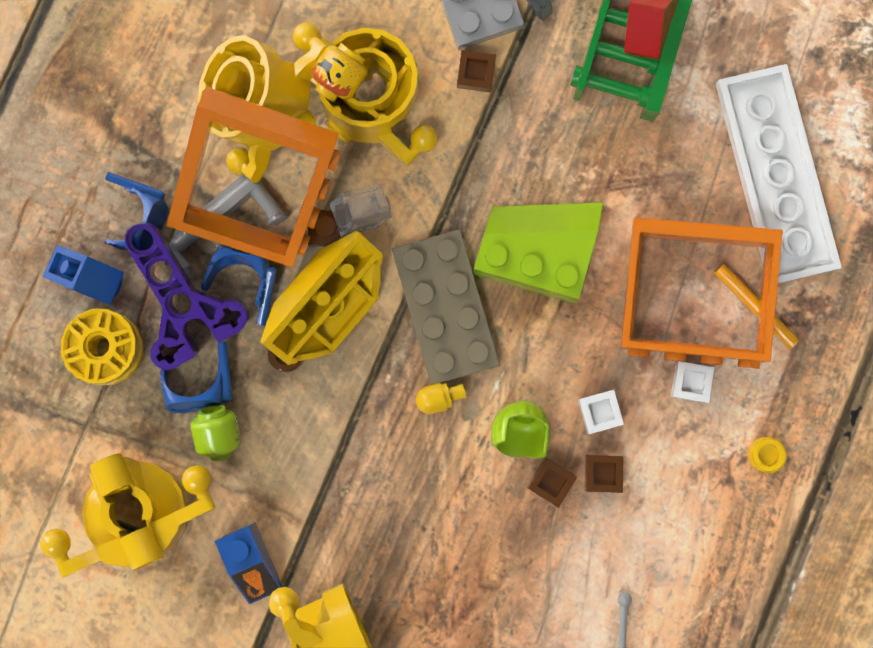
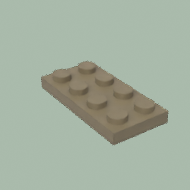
(445, 307)

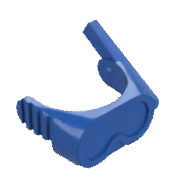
(154, 209)
(226, 257)
(217, 395)

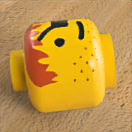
(339, 72)

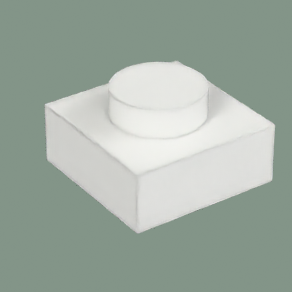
(692, 382)
(600, 412)

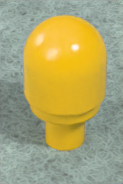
(438, 397)

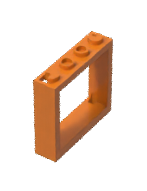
(267, 125)
(707, 233)

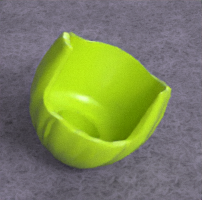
(521, 430)

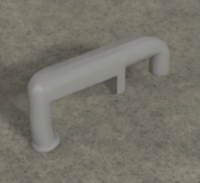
(225, 205)

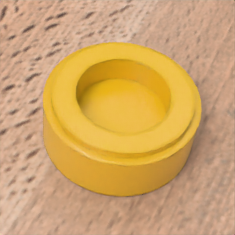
(767, 454)

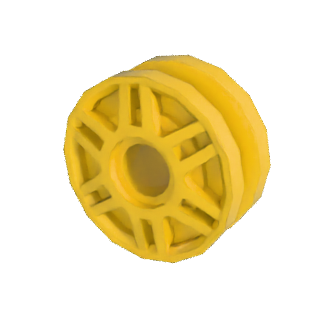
(81, 342)

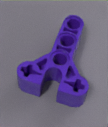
(174, 322)

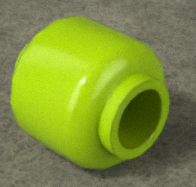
(215, 432)

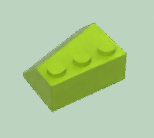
(540, 247)

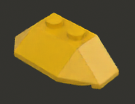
(325, 300)

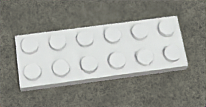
(778, 169)

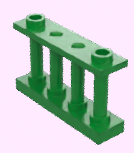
(649, 96)

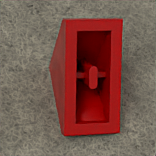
(648, 27)

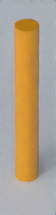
(752, 302)

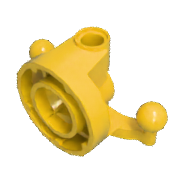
(260, 76)
(373, 120)
(163, 510)
(321, 624)

